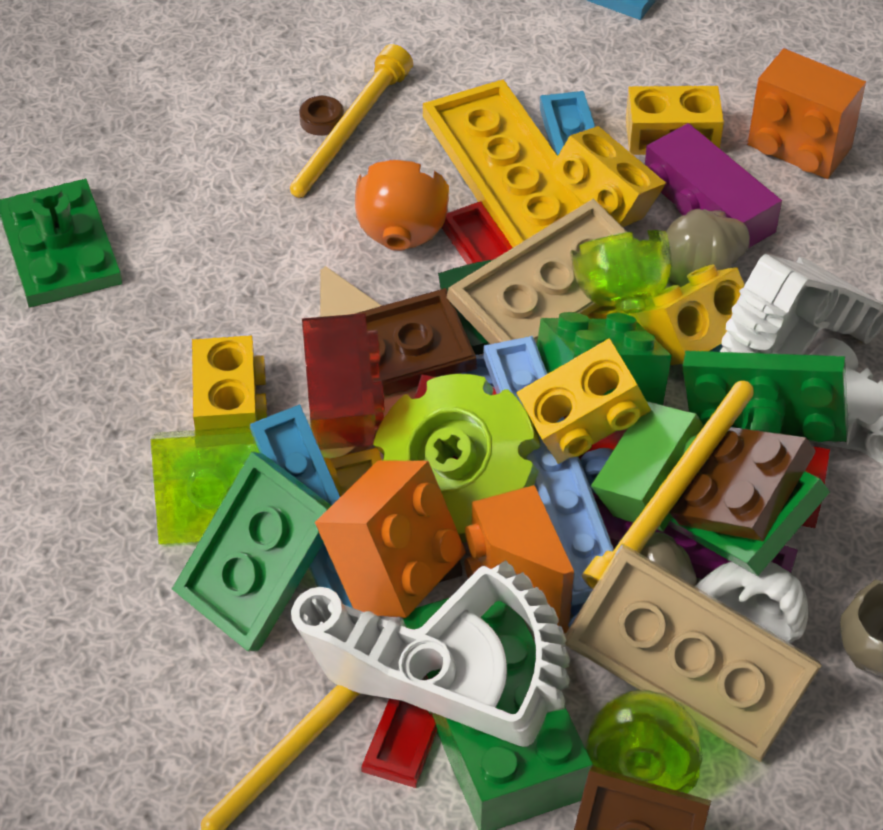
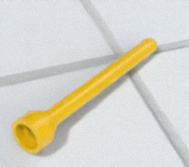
(390, 67)
(678, 479)
(278, 758)

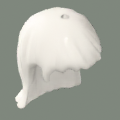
(770, 600)

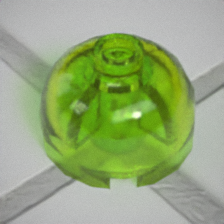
(623, 269)
(647, 739)

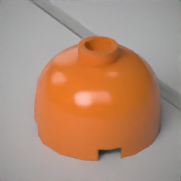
(401, 204)

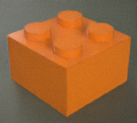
(805, 113)
(391, 537)

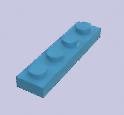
(291, 445)

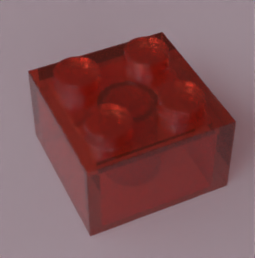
(339, 374)

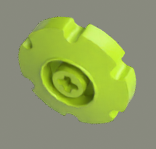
(467, 422)

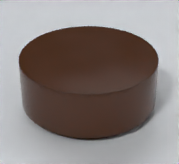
(320, 114)

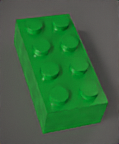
(497, 777)

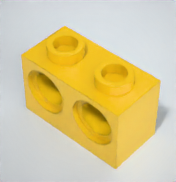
(662, 109)
(604, 170)
(698, 306)
(226, 383)
(578, 392)

